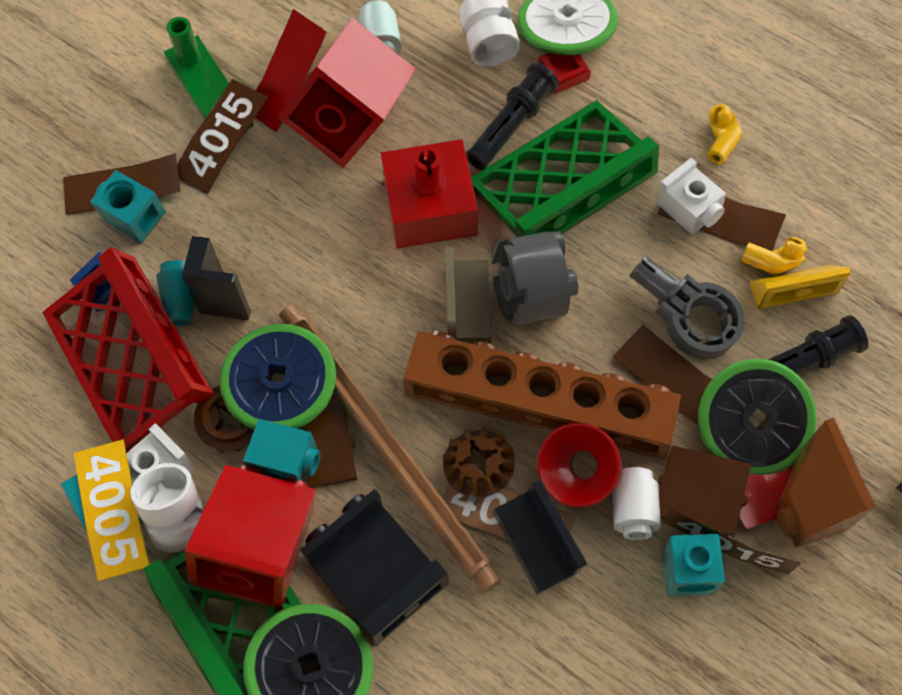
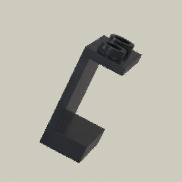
(373, 566)

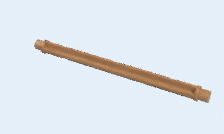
(405, 468)

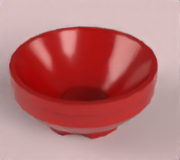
(556, 469)

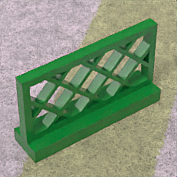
(583, 192)
(196, 631)

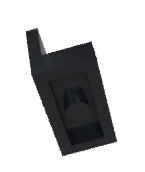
(210, 287)
(539, 538)

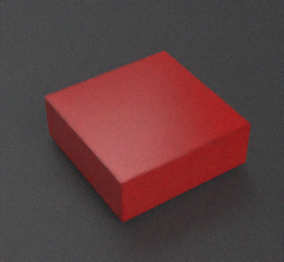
(567, 68)

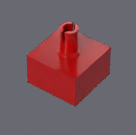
(430, 193)

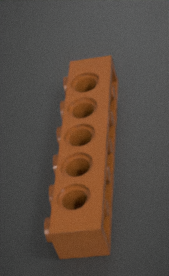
(514, 401)

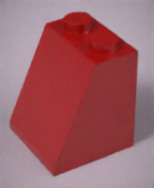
(348, 93)
(250, 536)

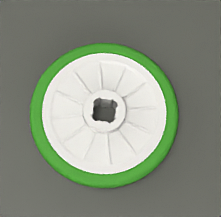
(567, 25)

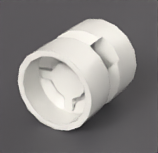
(489, 31)
(167, 505)

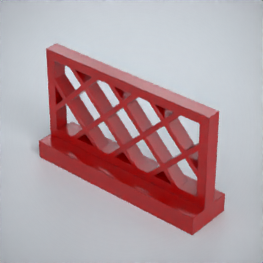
(148, 322)

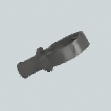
(675, 302)

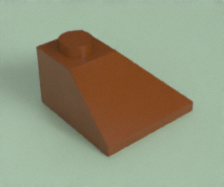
(823, 489)

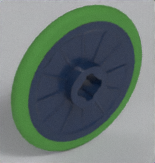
(284, 350)

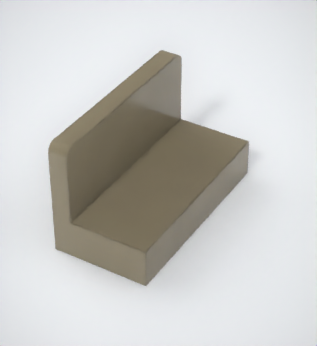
(467, 299)

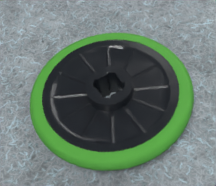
(736, 395)
(302, 635)

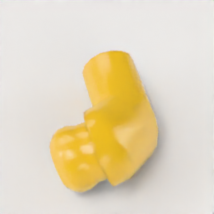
(726, 132)
(778, 260)

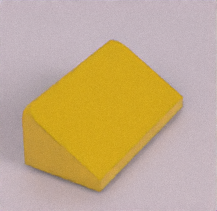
(798, 285)

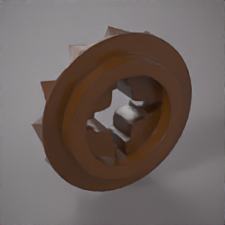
(208, 423)
(468, 478)

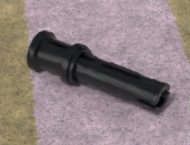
(521, 104)
(825, 347)

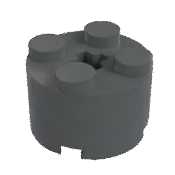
(533, 277)

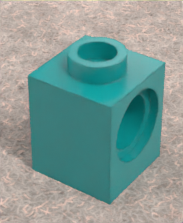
(135, 219)
(282, 451)
(693, 565)

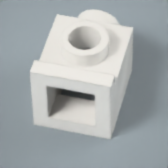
(691, 197)
(155, 448)

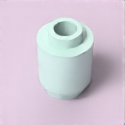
(381, 22)

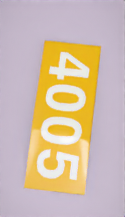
(109, 511)

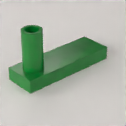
(194, 66)

